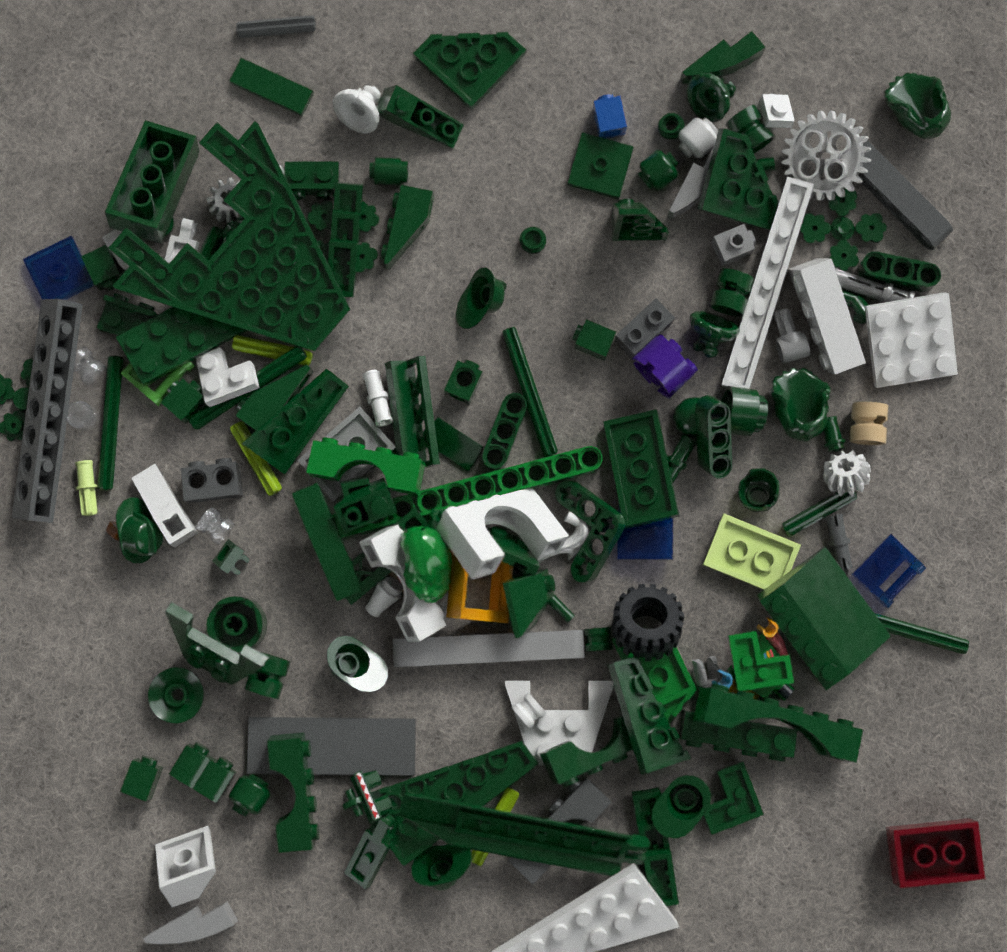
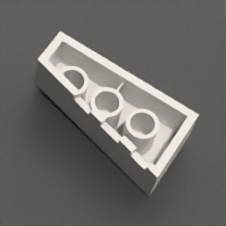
(827, 315)

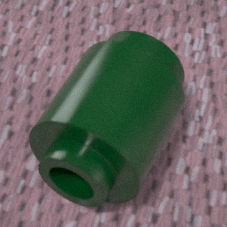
(389, 171)

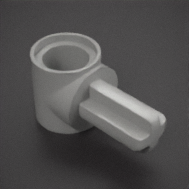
(791, 344)

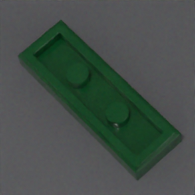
(271, 87)

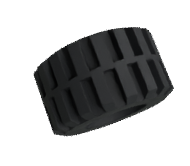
(653, 603)

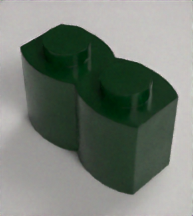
(203, 772)

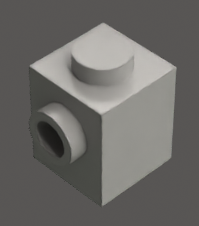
(733, 244)

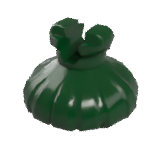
(710, 96)
(711, 331)

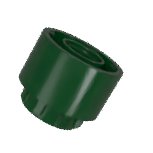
(747, 410)

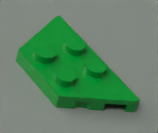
(669, 680)

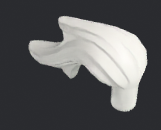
(576, 539)

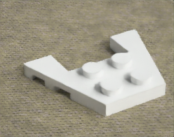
(562, 725)

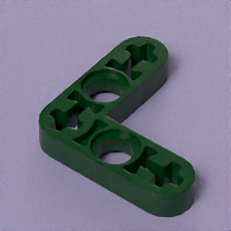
(599, 524)

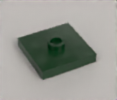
(600, 165)

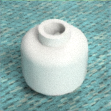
(698, 138)

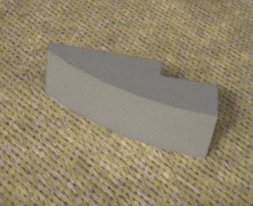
(691, 189)
(193, 926)

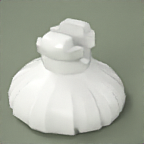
(358, 108)

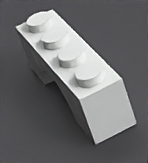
(416, 617)

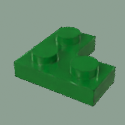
(751, 670)

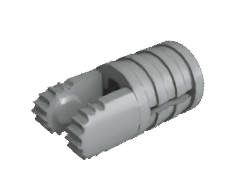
(700, 673)

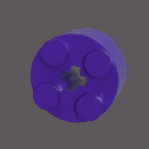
(664, 365)

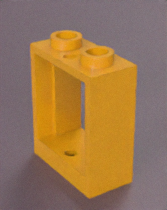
(498, 607)

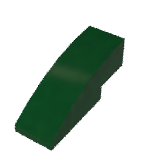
(725, 59)

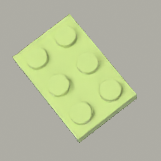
(750, 553)

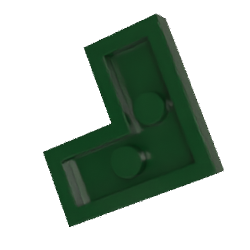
(740, 801)

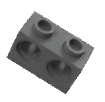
(644, 328)
(211, 488)

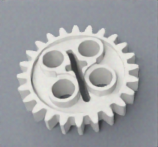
(850, 158)

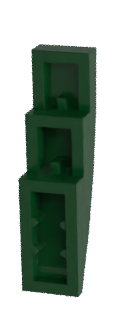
(345, 235)
(327, 541)
(658, 861)

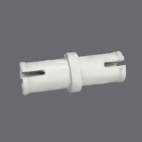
(377, 398)

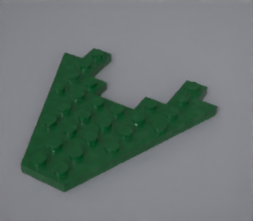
(265, 273)

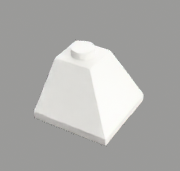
(185, 865)

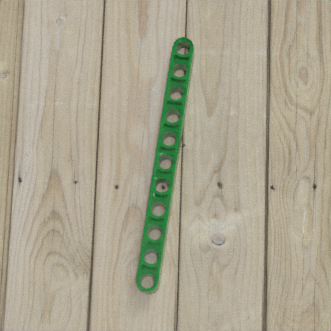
(494, 478)

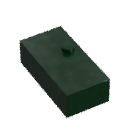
(152, 181)

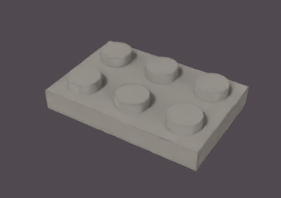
(358, 429)

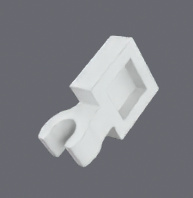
(176, 243)

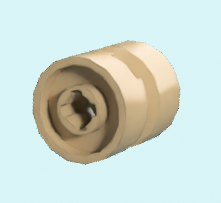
(869, 423)

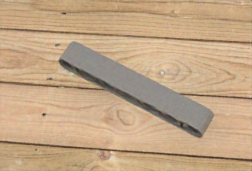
(489, 648)

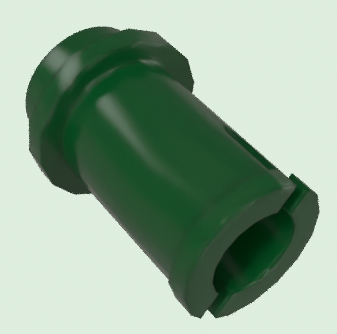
(833, 436)

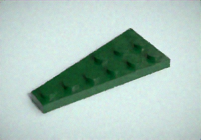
(466, 782)

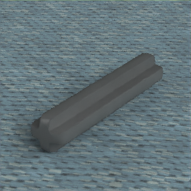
(276, 26)

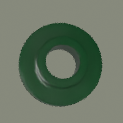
(670, 119)

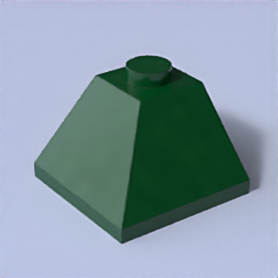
(528, 598)

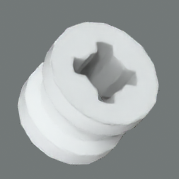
(529, 710)

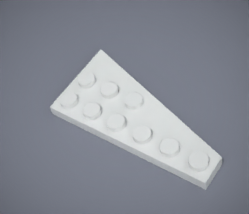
(603, 917)

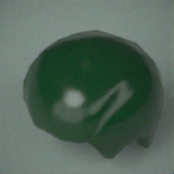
(684, 417)
(759, 490)

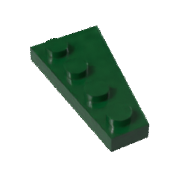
(512, 546)
(648, 729)

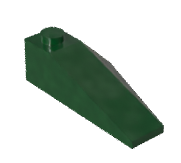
(636, 223)

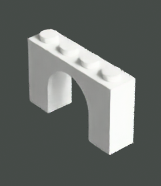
(520, 511)

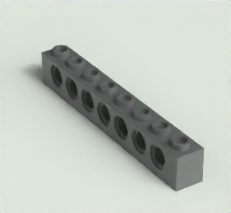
(47, 410)

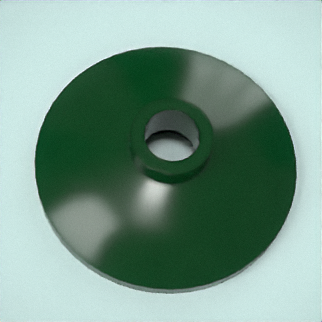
(162, 700)

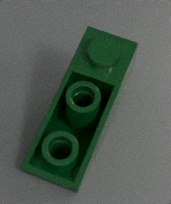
(418, 116)
(410, 219)

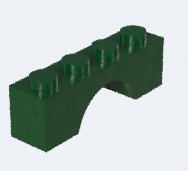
(289, 757)
(568, 761)

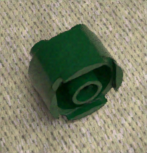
(224, 615)

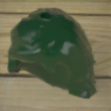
(919, 104)
(801, 403)

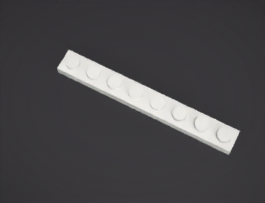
(768, 283)

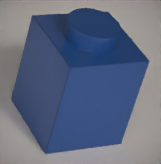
(609, 116)

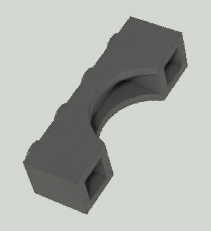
(582, 803)

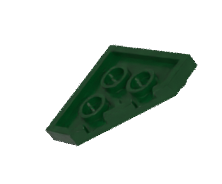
(470, 62)
(737, 183)

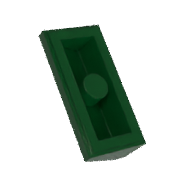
(456, 444)

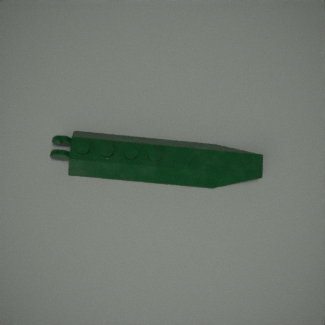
(524, 836)

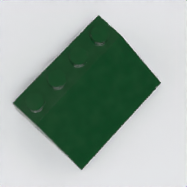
(824, 618)

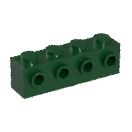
(747, 736)

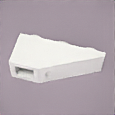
(164, 506)

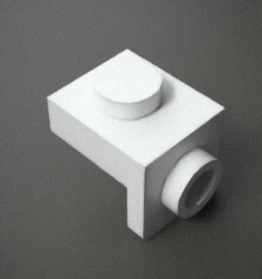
(776, 111)

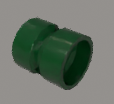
(749, 123)
(728, 301)
(272, 687)

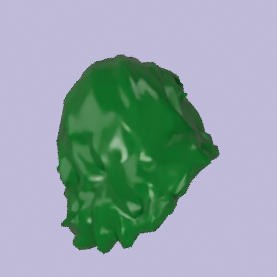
(426, 563)

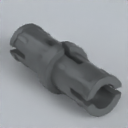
(839, 541)

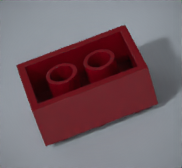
(935, 853)

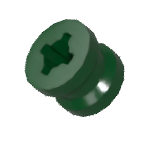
(598, 639)

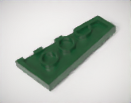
(292, 427)

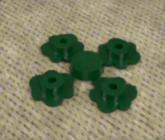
(372, 220)
(843, 229)
(20, 400)

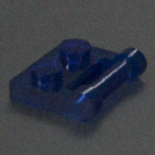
(882, 564)

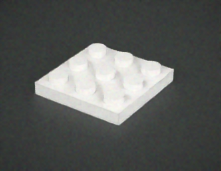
(911, 340)

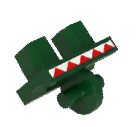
(372, 808)

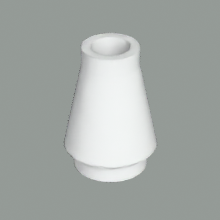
(384, 595)

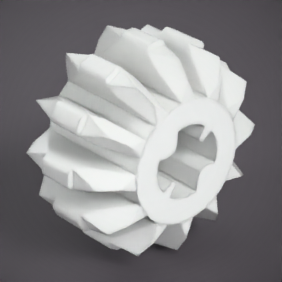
(218, 205)
(846, 473)

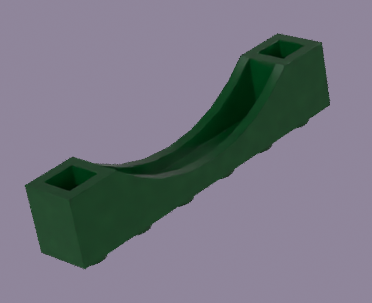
(829, 738)

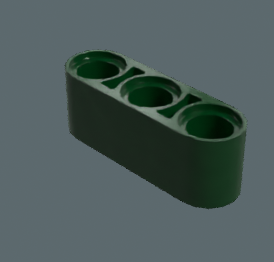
(911, 268)
(508, 419)
(706, 427)

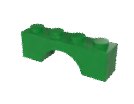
(332, 461)

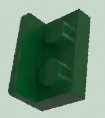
(312, 178)
(122, 316)

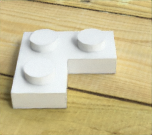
(223, 383)

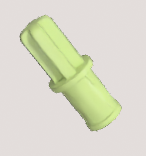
(86, 487)

